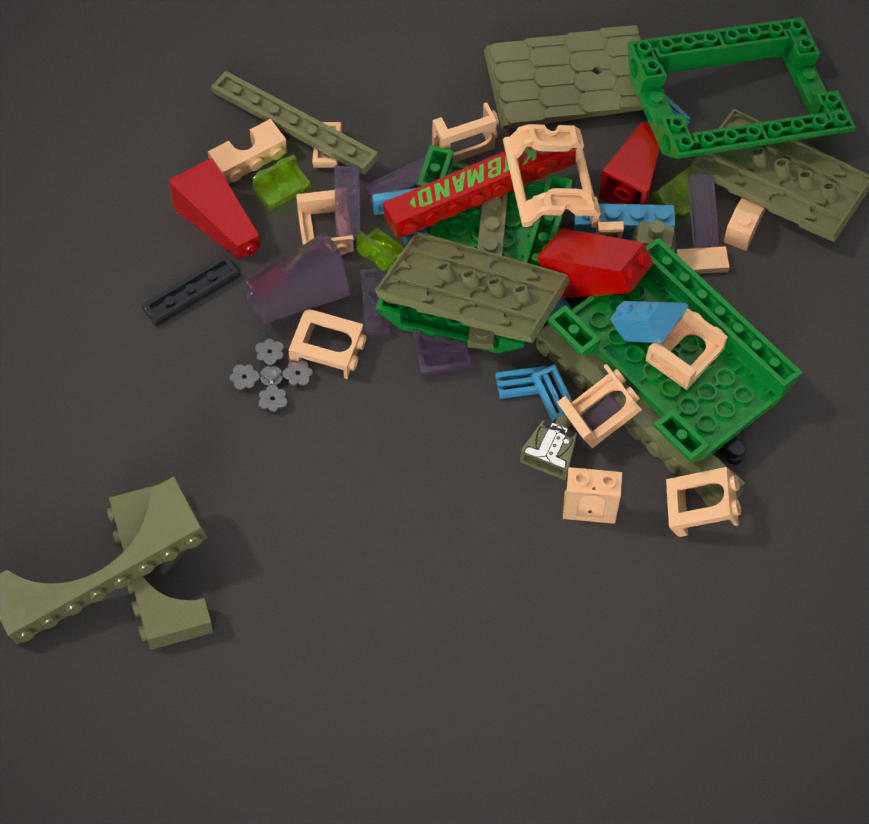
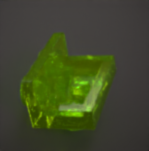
(280, 182)
(676, 192)
(379, 248)

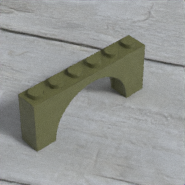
(163, 617)

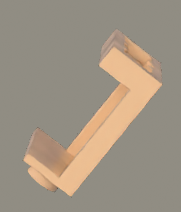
(444, 137)
(315, 204)
(343, 360)
(664, 360)
(610, 383)
(581, 497)
(727, 509)

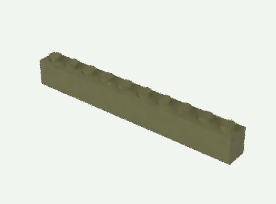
(588, 371)

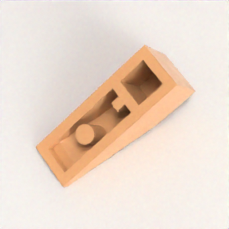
(743, 224)

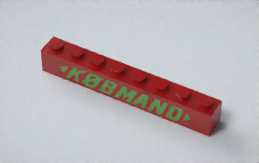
(468, 189)

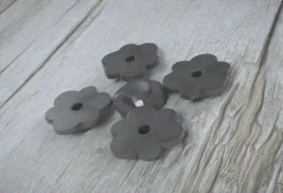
(271, 375)

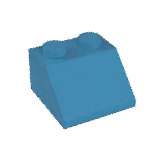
(647, 320)

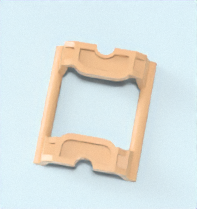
(556, 200)

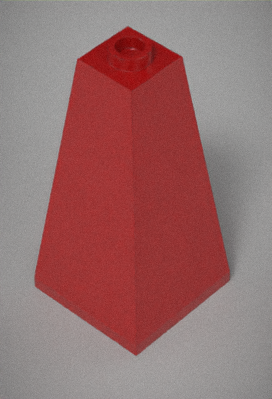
(632, 169)
(212, 207)

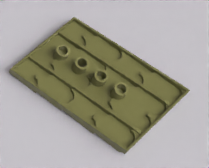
(562, 77)
(789, 181)
(473, 287)

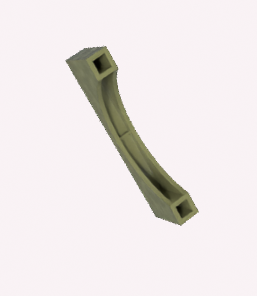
(166, 532)

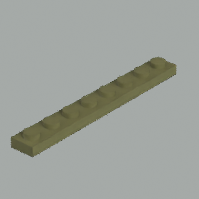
(295, 122)
(490, 240)

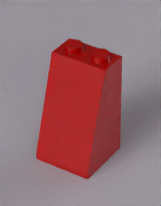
(595, 262)

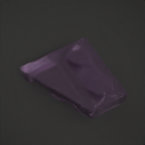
(440, 355)

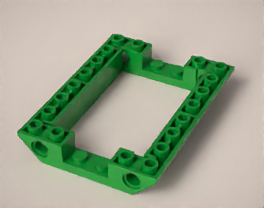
(787, 38)

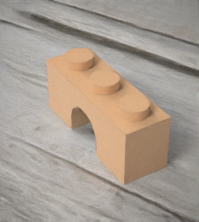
(267, 146)

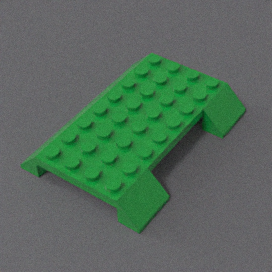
(519, 244)
(725, 398)

